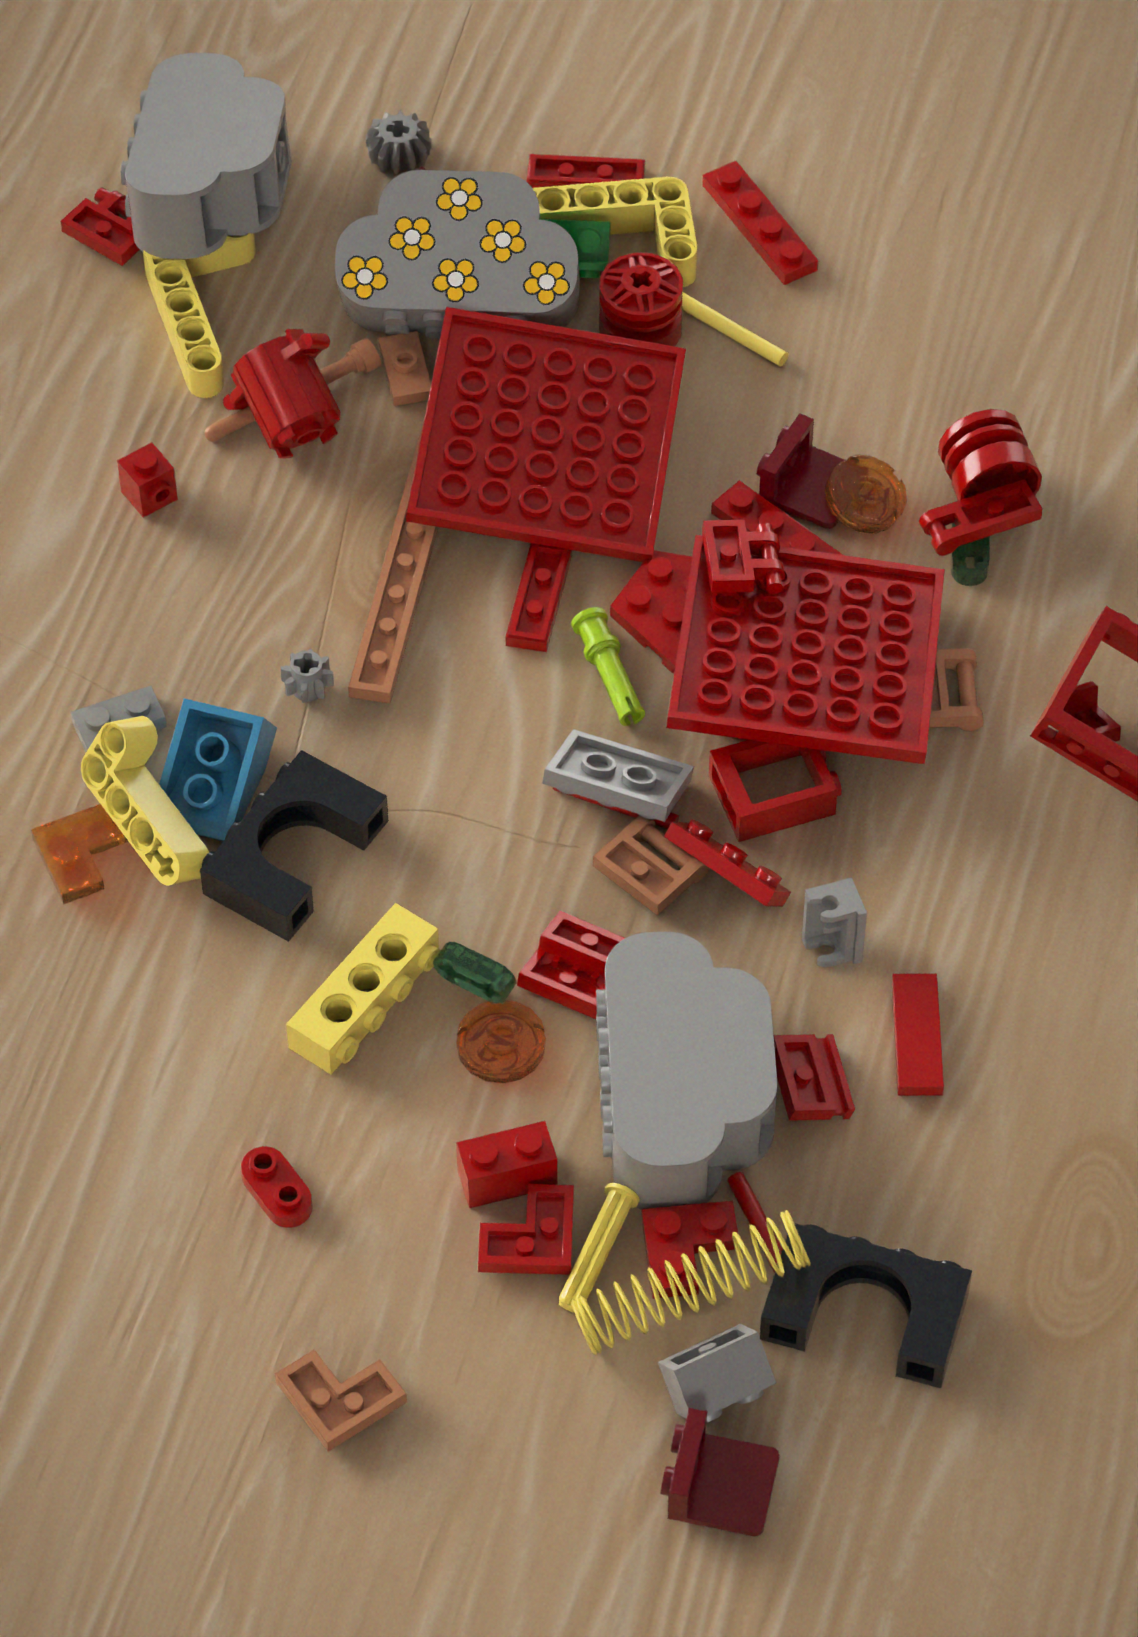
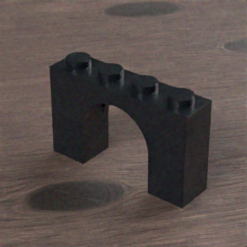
(302, 795)
(928, 1289)

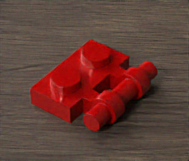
(101, 226)
(729, 556)

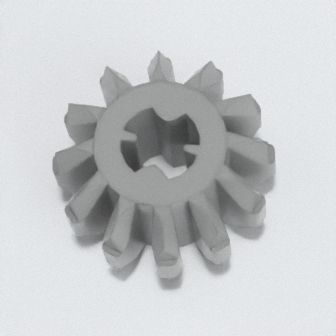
(398, 142)

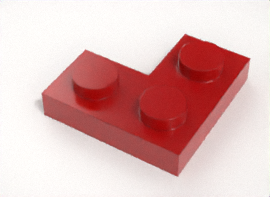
(682, 1230)
(533, 1247)

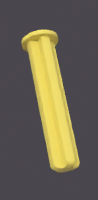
(598, 1243)

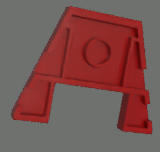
(654, 604)

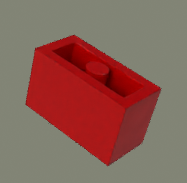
(505, 1163)

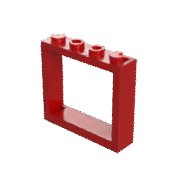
(1076, 739)

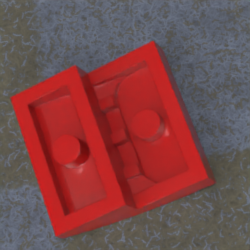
(569, 963)

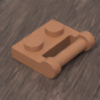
(968, 714)
(643, 872)

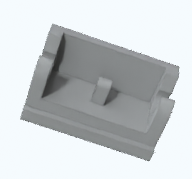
(837, 919)

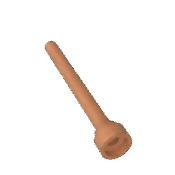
(361, 358)

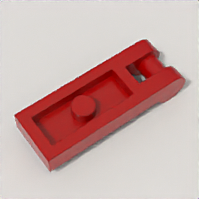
(980, 516)

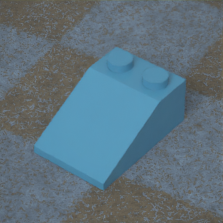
(215, 765)

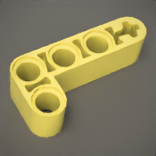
(137, 803)

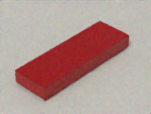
(571, 170)
(538, 597)
(917, 1034)

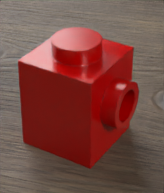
(147, 479)

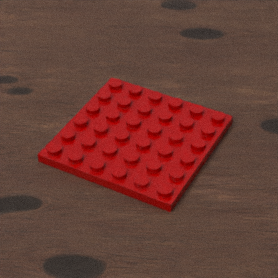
(547, 435)
(821, 665)

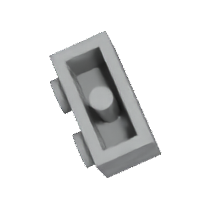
(718, 1372)

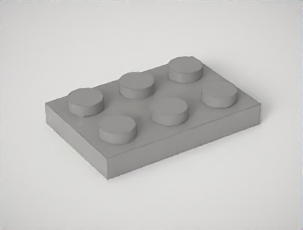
(618, 775)

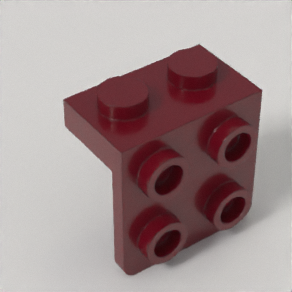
(797, 474)
(718, 1479)

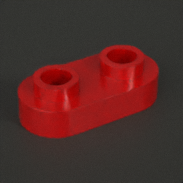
(273, 1184)

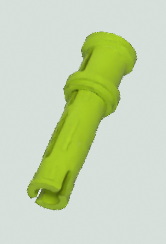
(603, 651)

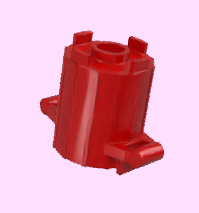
(286, 391)

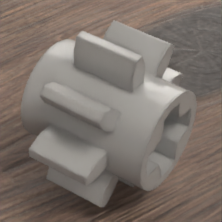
(307, 676)

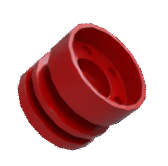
(641, 299)
(987, 453)

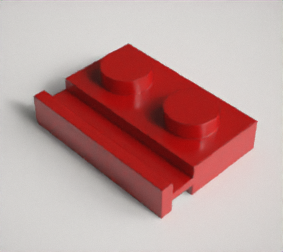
(812, 1077)

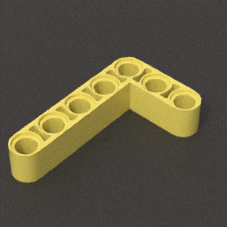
(631, 208)
(184, 314)

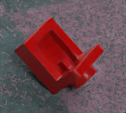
(1084, 707)

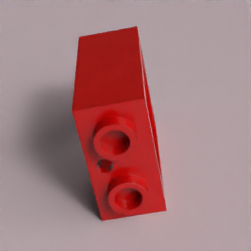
(778, 813)

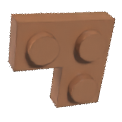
(338, 1409)

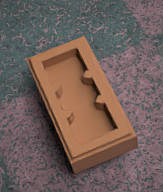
(405, 368)

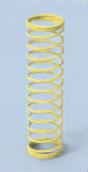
(585, 1315)

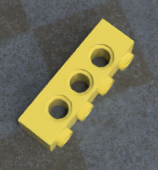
(340, 996)

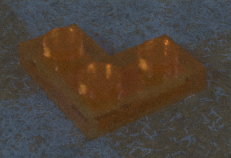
(68, 850)

